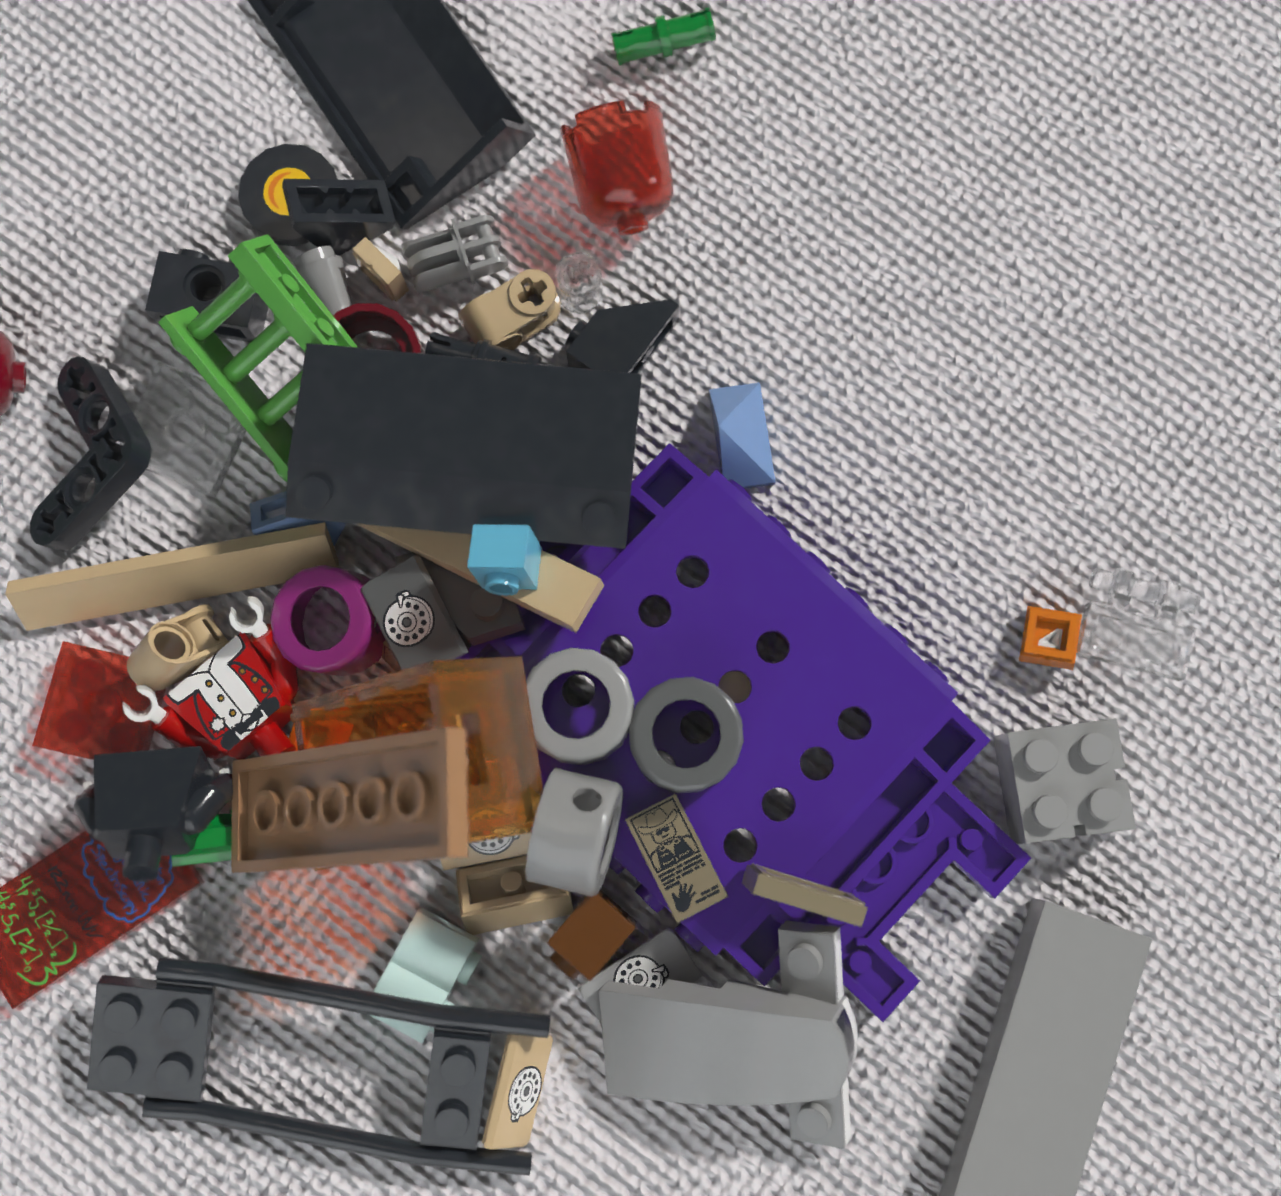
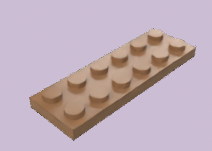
(352, 803)

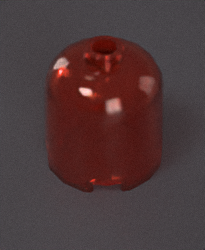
(620, 165)

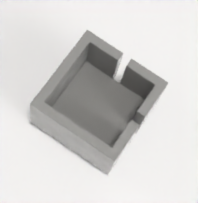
(1063, 781)

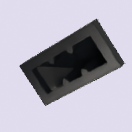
(338, 211)

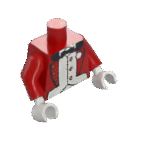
(232, 699)

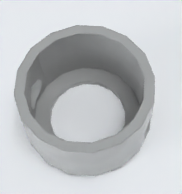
(614, 730)
(574, 832)

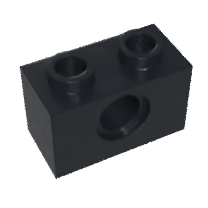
(181, 282)

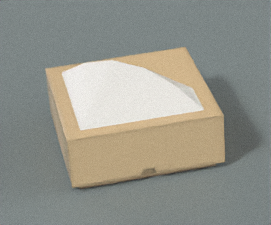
(381, 269)

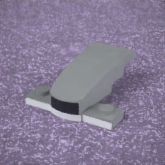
(743, 1039)

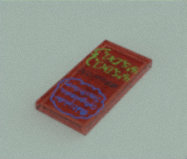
(73, 911)

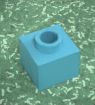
(504, 558)

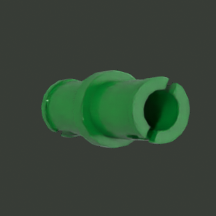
(663, 36)

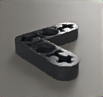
(65, 514)

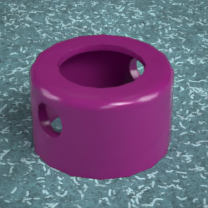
(359, 646)

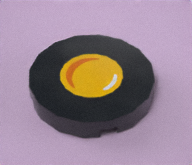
(262, 191)

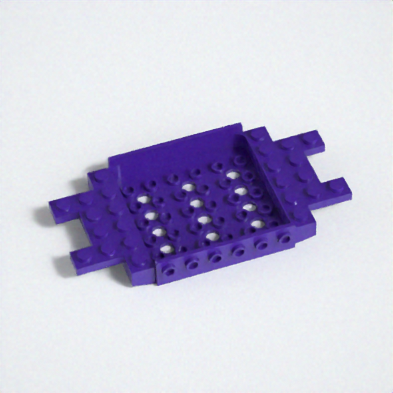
(886, 809)

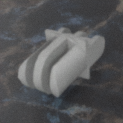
(444, 258)

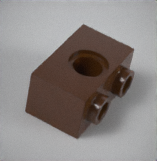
(590, 936)

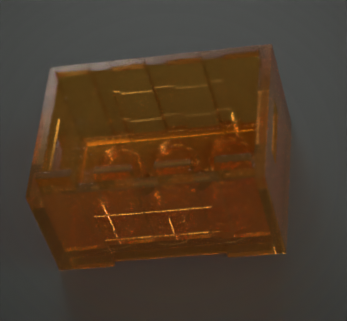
(472, 694)

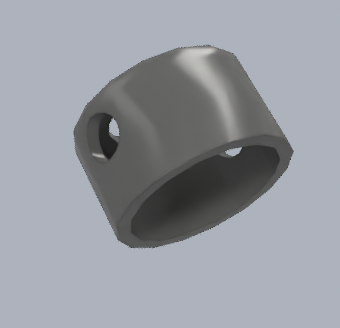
(685, 779)

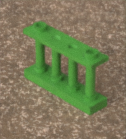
(296, 314)

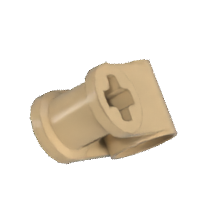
(506, 313)
(175, 648)

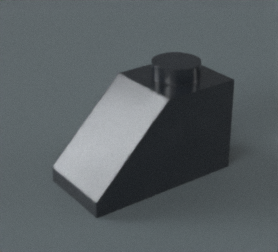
(621, 336)

